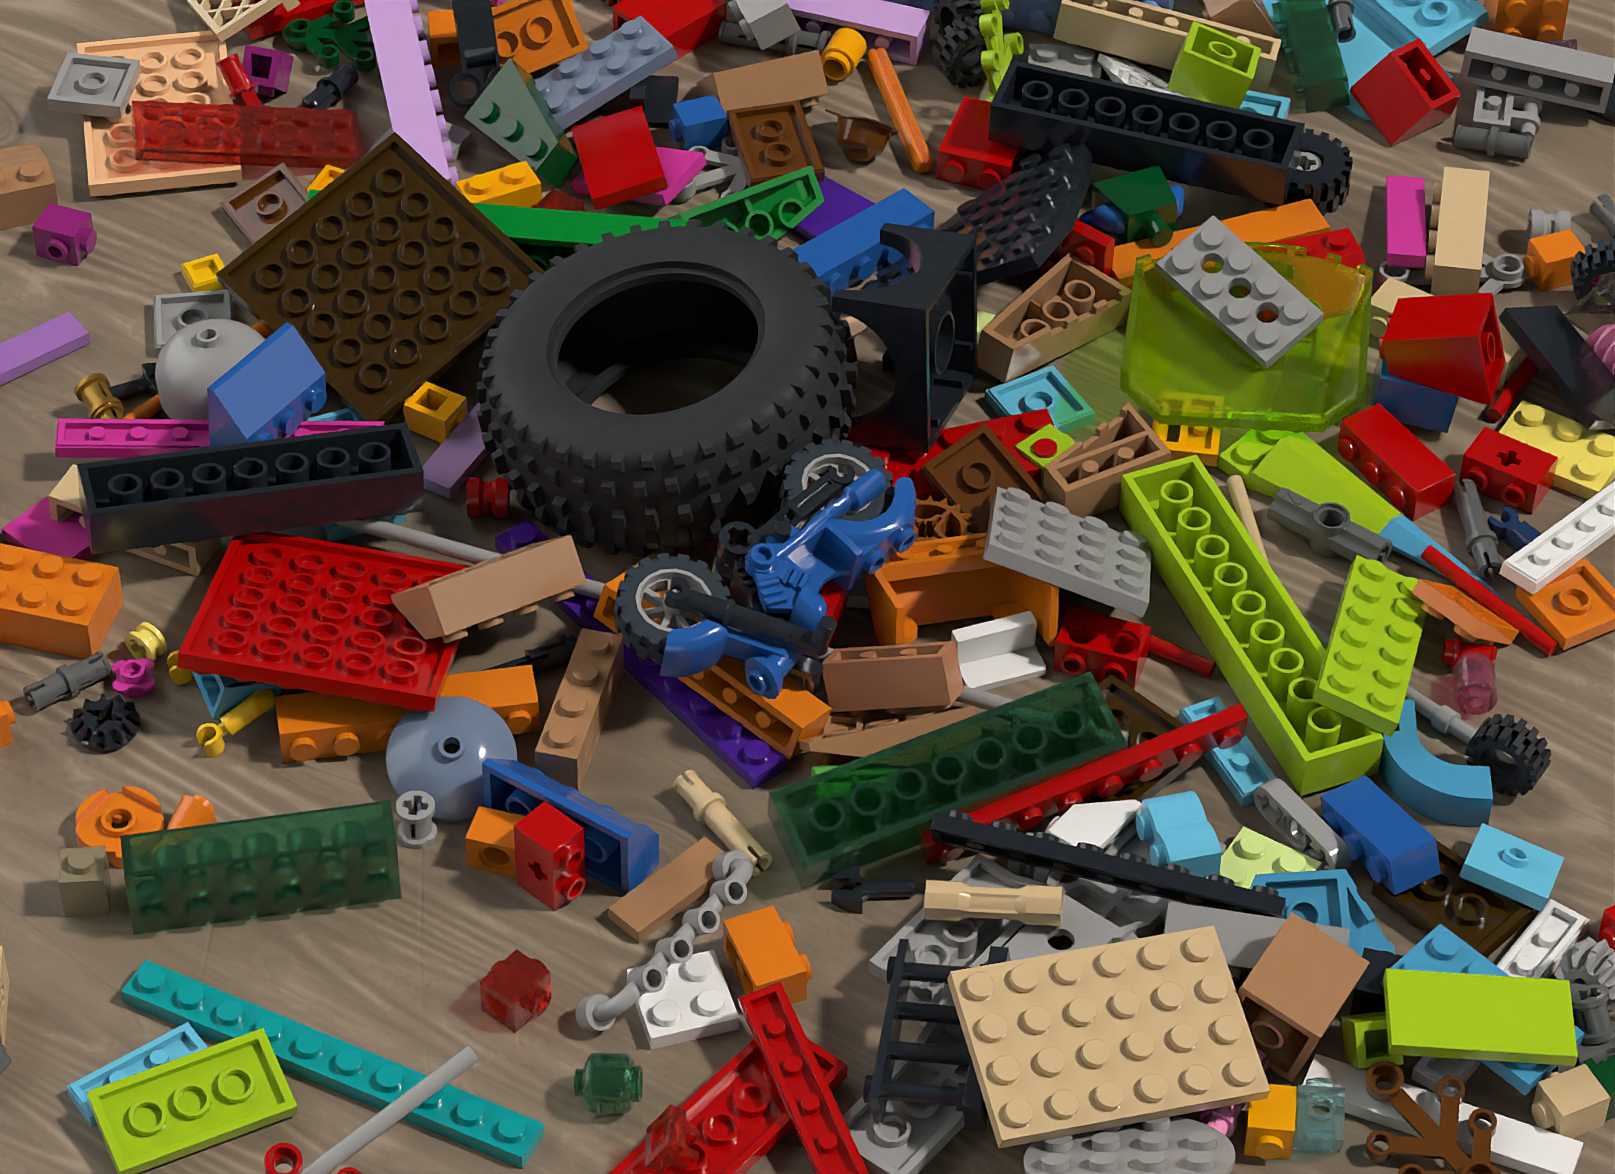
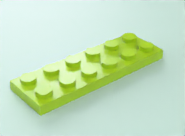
(1371, 646)

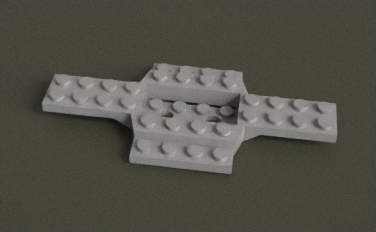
(1091, 917)

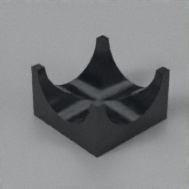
(927, 335)

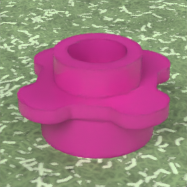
(133, 677)

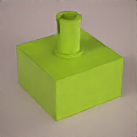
(1214, 67)

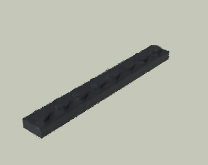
(1091, 863)

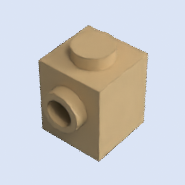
(1570, 1102)

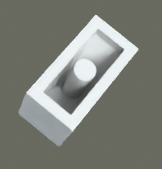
(1095, 823)

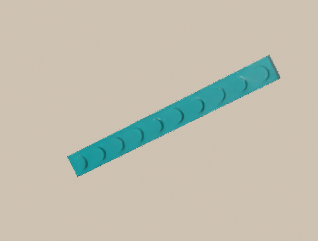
(334, 1063)

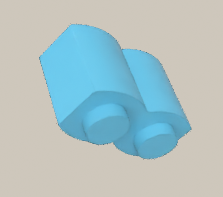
(1179, 833)

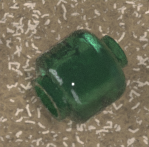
(609, 1083)

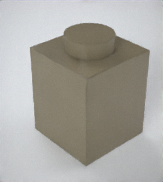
(85, 881)

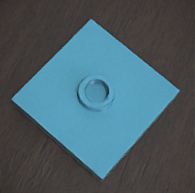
(1511, 867)

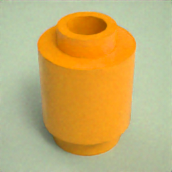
(842, 54)

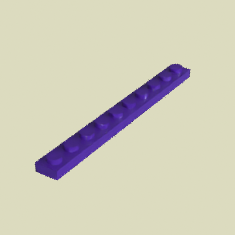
(727, 738)

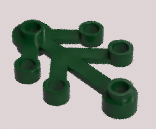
(307, 36)

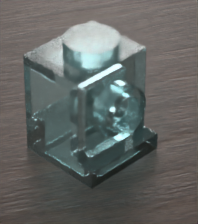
(1317, 1131)

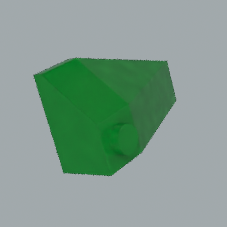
(765, 208)

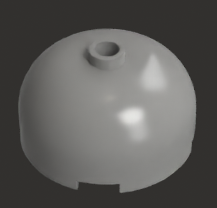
(197, 359)

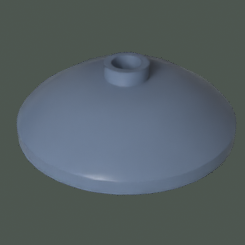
(454, 780)

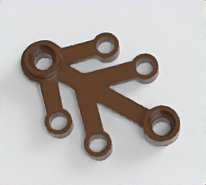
(1436, 1140)

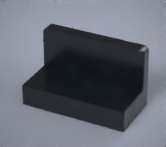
(657, 99)

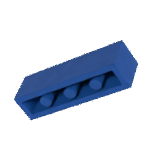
(853, 247)

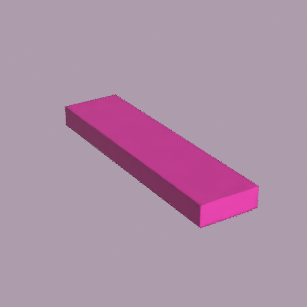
(1405, 221)

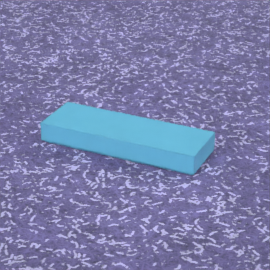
(1239, 765)
(161, 1050)

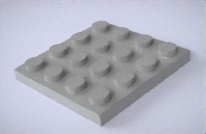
(1069, 550)

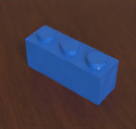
(1381, 835)

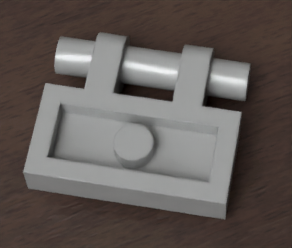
(1495, 109)

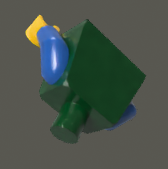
(1136, 206)

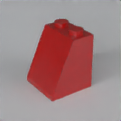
(1446, 344)

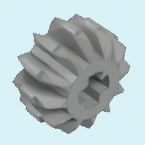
(1589, 964)

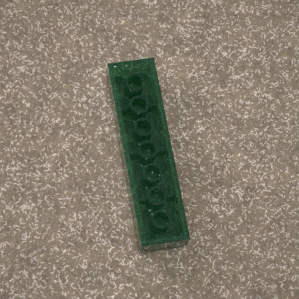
(892, 795)

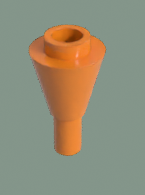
(192, 812)

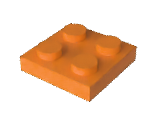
(1573, 605)
(1471, 618)

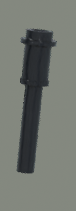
(553, 656)

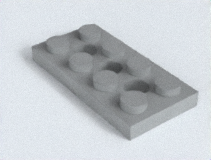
(1238, 315)

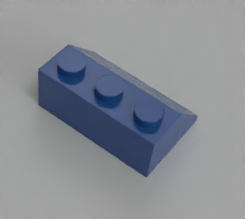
(266, 391)

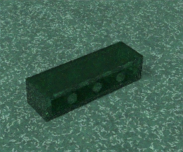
(1312, 53)

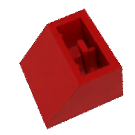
(1406, 93)

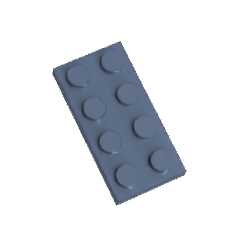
(604, 70)

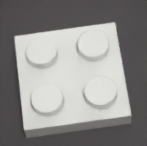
(690, 1004)

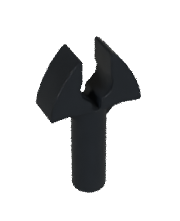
(139, 386)
(863, 889)

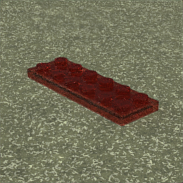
(245, 135)

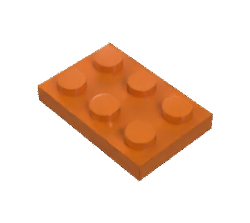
(537, 33)

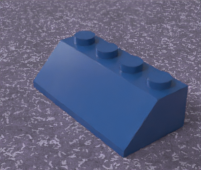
(615, 847)

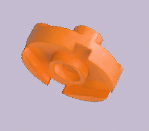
(102, 809)

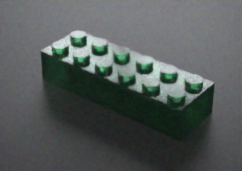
(261, 867)

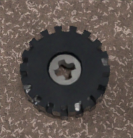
(1321, 173)

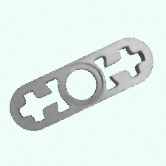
(1301, 825)

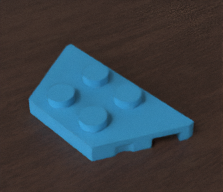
(1329, 900)

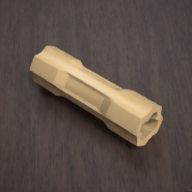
(962, 901)

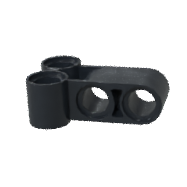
(476, 47)

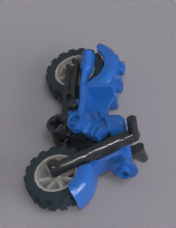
(823, 533)

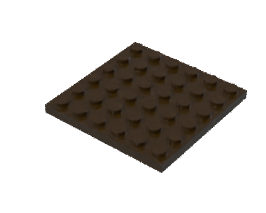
(382, 278)

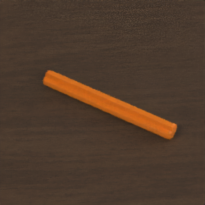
(900, 110)

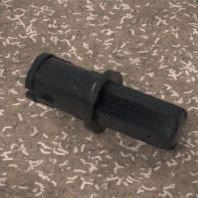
(331, 89)

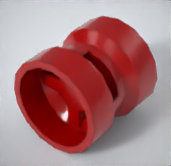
(488, 498)

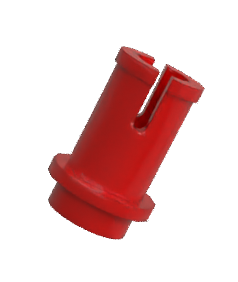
(1455, 649)

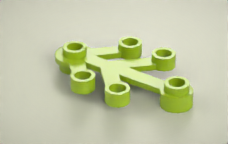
(998, 57)

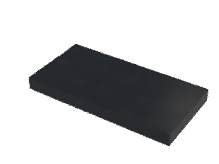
(1561, 358)

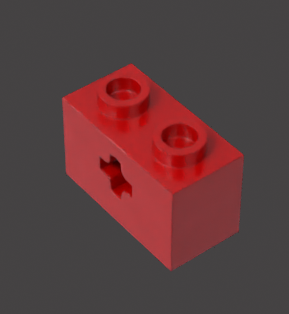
(1508, 470)
(550, 856)

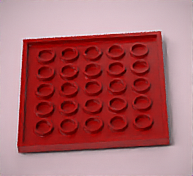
(319, 621)

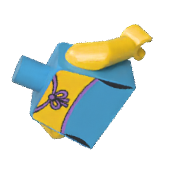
(227, 700)

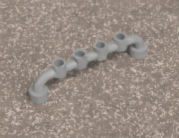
(732, 873)

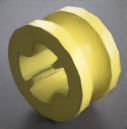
(146, 642)

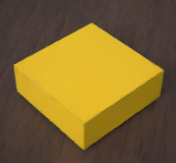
(201, 273)

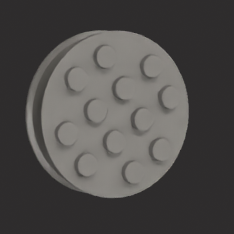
(1144, 1147)

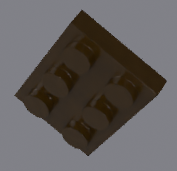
(1461, 906)

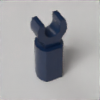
(1516, 533)

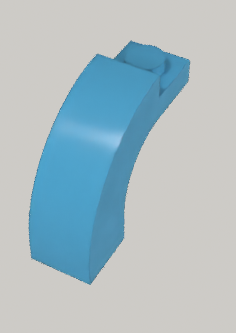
(1431, 786)

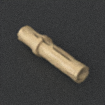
(711, 810)

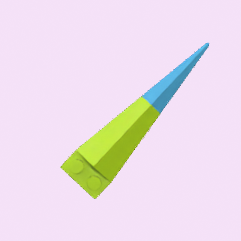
(1297, 463)

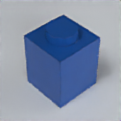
(699, 123)

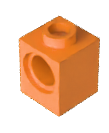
(491, 841)

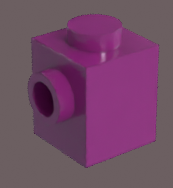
(268, 69)
(64, 234)

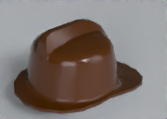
(861, 136)

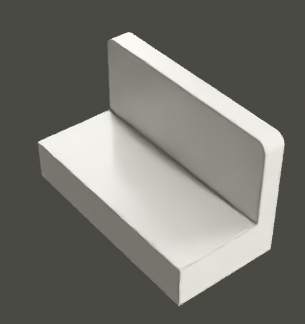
(999, 652)

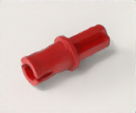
(238, 82)

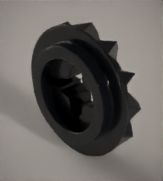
(111, 733)

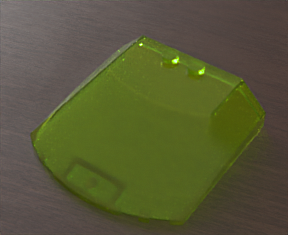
(1197, 375)

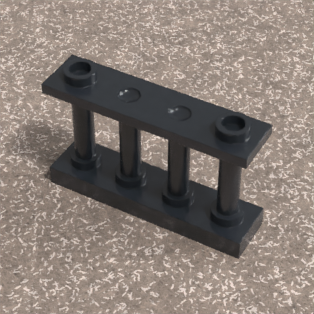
(878, 1087)

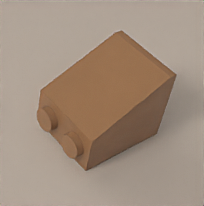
(1297, 993)

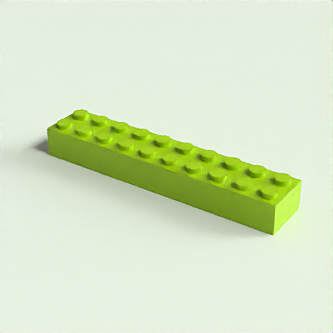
(1246, 622)

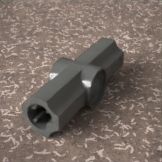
(1327, 528)

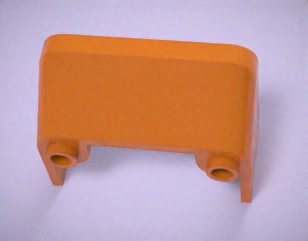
(950, 583)

